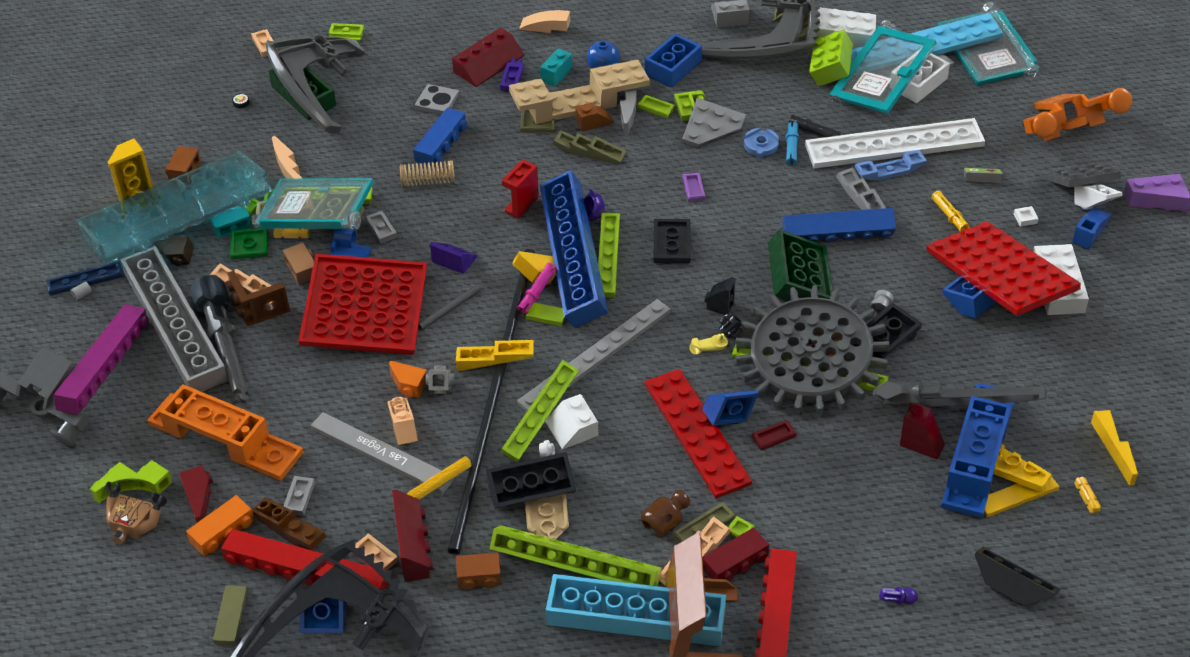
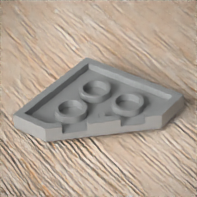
(711, 123)

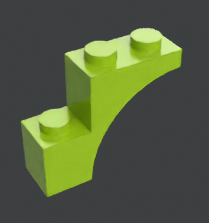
(150, 478)

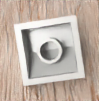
(572, 422)

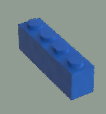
(440, 137)

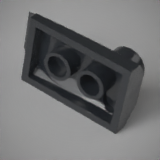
(898, 328)

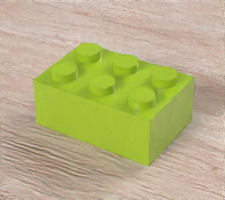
(831, 58)

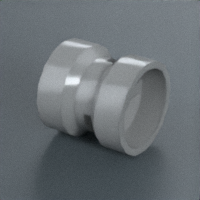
(881, 300)

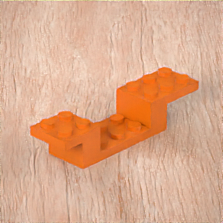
(237, 428)

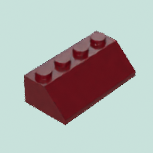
(486, 57)
(411, 537)

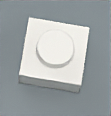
(1025, 216)

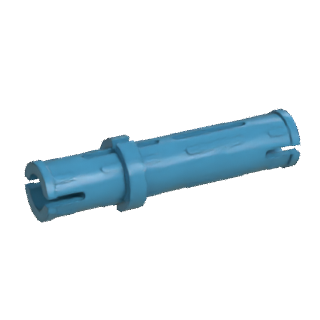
(792, 139)

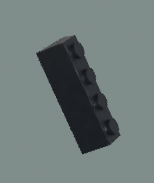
(530, 480)

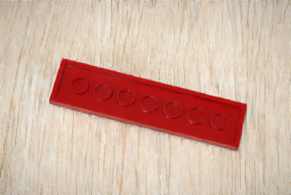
(697, 435)

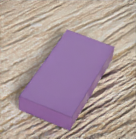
(693, 187)

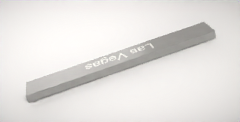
(376, 450)

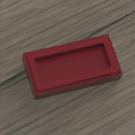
(773, 435)

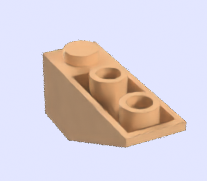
(402, 420)

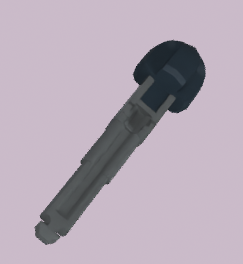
(212, 301)

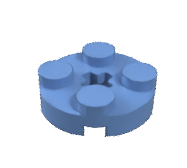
(752, 144)

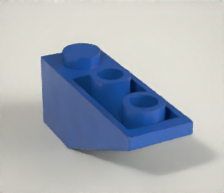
(1090, 227)

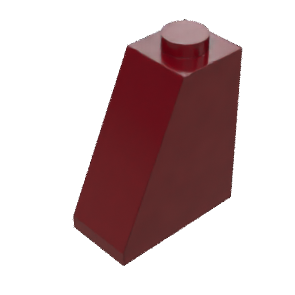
(921, 432)

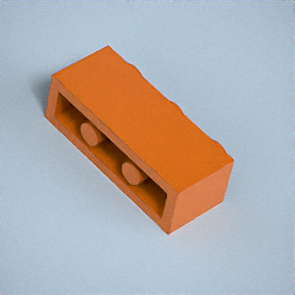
(215, 527)

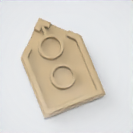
(547, 516)

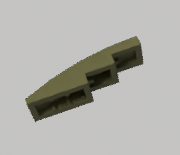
(584, 146)

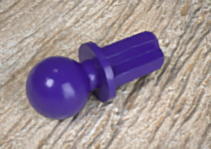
(899, 595)

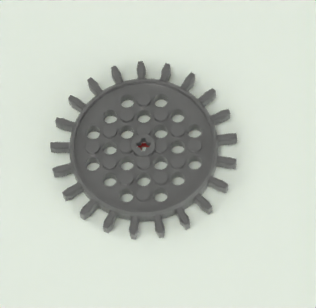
(812, 350)

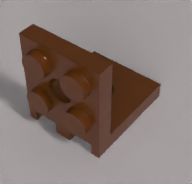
(252, 305)

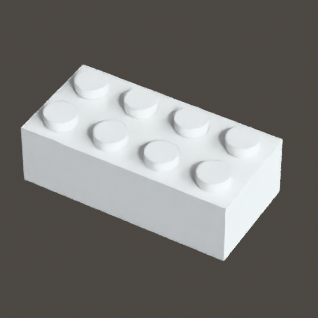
(856, 25)
(1065, 259)

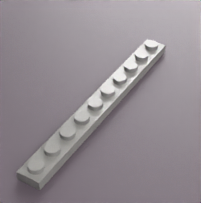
(607, 346)

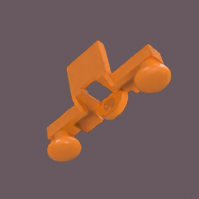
(1087, 110)

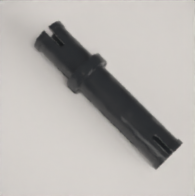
(807, 125)

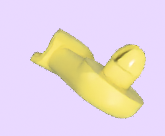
(715, 343)

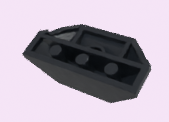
(1012, 579)

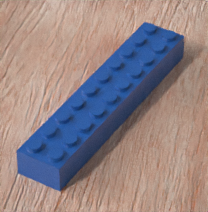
(573, 249)

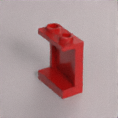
(524, 188)

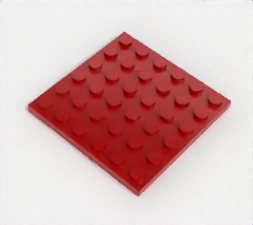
(363, 304)

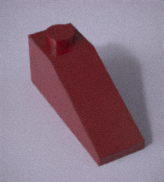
(197, 489)

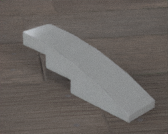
(628, 109)
(859, 190)

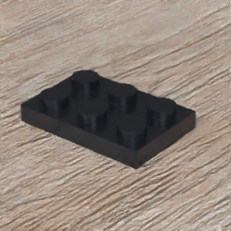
(672, 241)

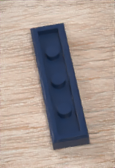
(91, 276)

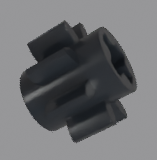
(730, 325)

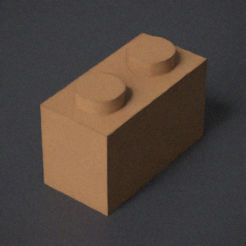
(299, 262)

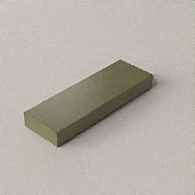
(720, 512)
(230, 615)

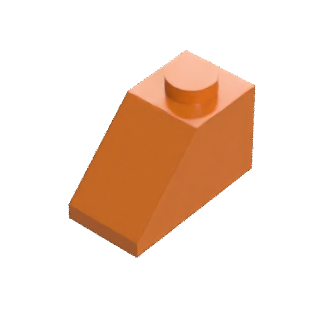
(408, 378)

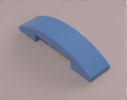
(910, 162)

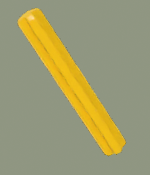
(440, 478)

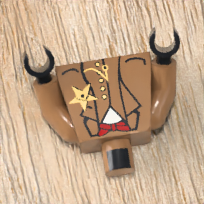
(131, 516)

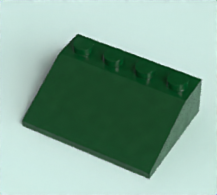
(799, 265)

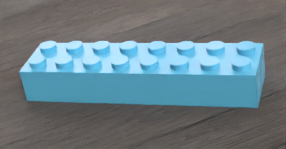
(624, 609)

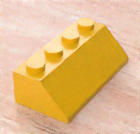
(129, 170)

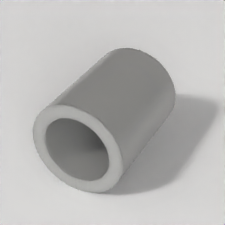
(81, 291)

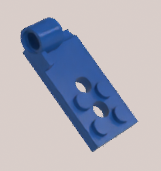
(344, 244)

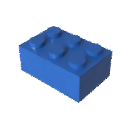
(673, 60)

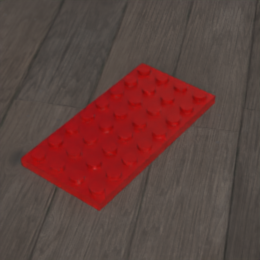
(1003, 268)

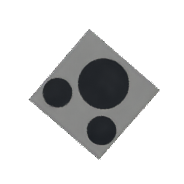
(436, 99)

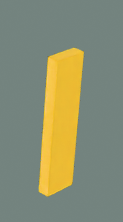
(1015, 496)

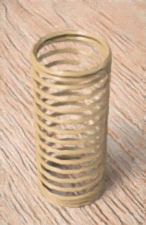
(403, 173)

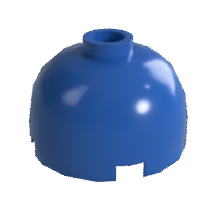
(602, 54)

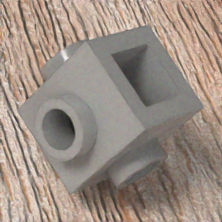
(434, 384)

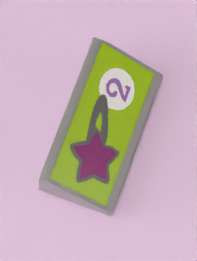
(982, 175)

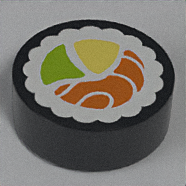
(240, 100)

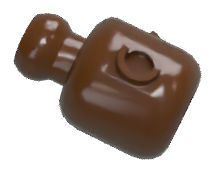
(665, 513)

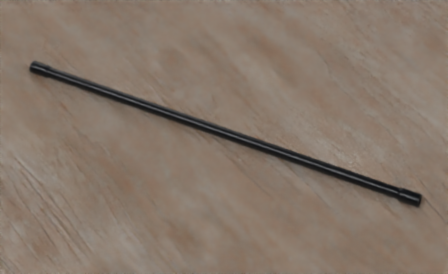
(457, 536)

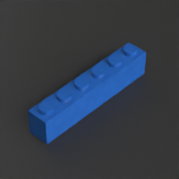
(841, 224)

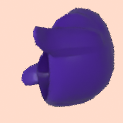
(594, 205)

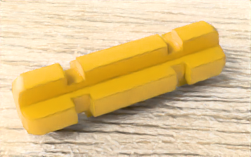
(291, 233)
(1087, 494)

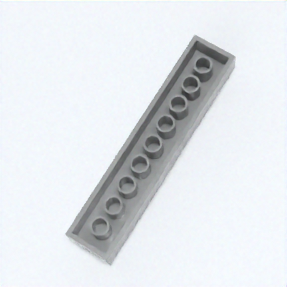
(174, 320)

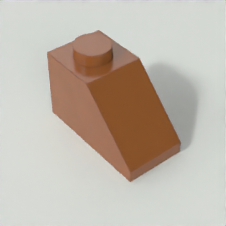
(592, 116)

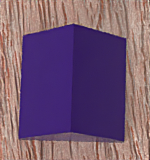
(451, 256)

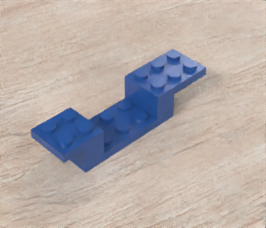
(976, 455)

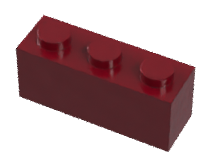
(736, 556)

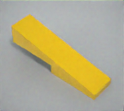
(502, 352)
(1120, 451)

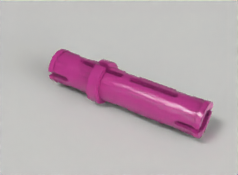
(533, 293)

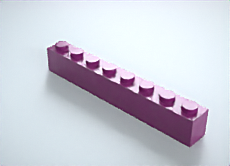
(100, 359)

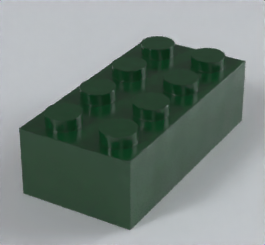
(321, 90)

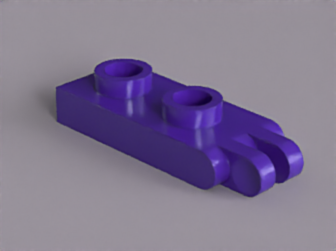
(512, 74)

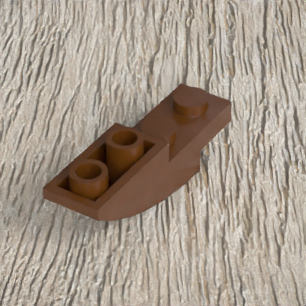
(288, 525)

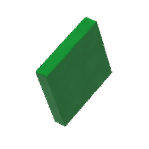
(249, 243)

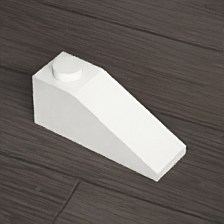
(1093, 195)

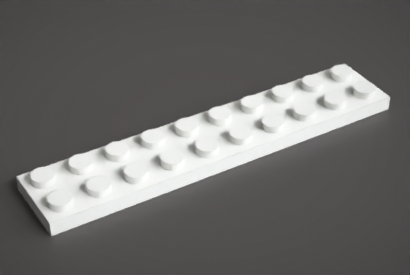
(894, 142)

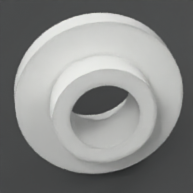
(546, 449)

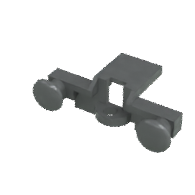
(48, 374)

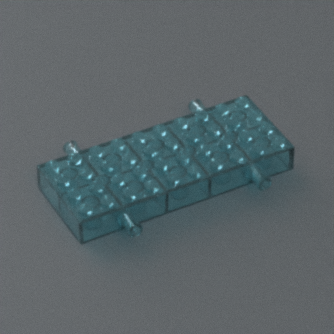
(173, 206)

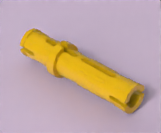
(954, 216)

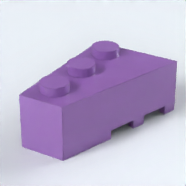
(1158, 192)

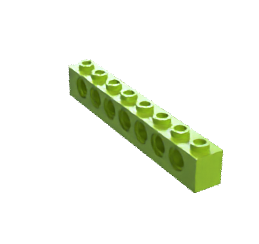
(573, 557)

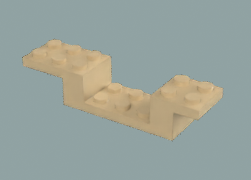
(602, 92)

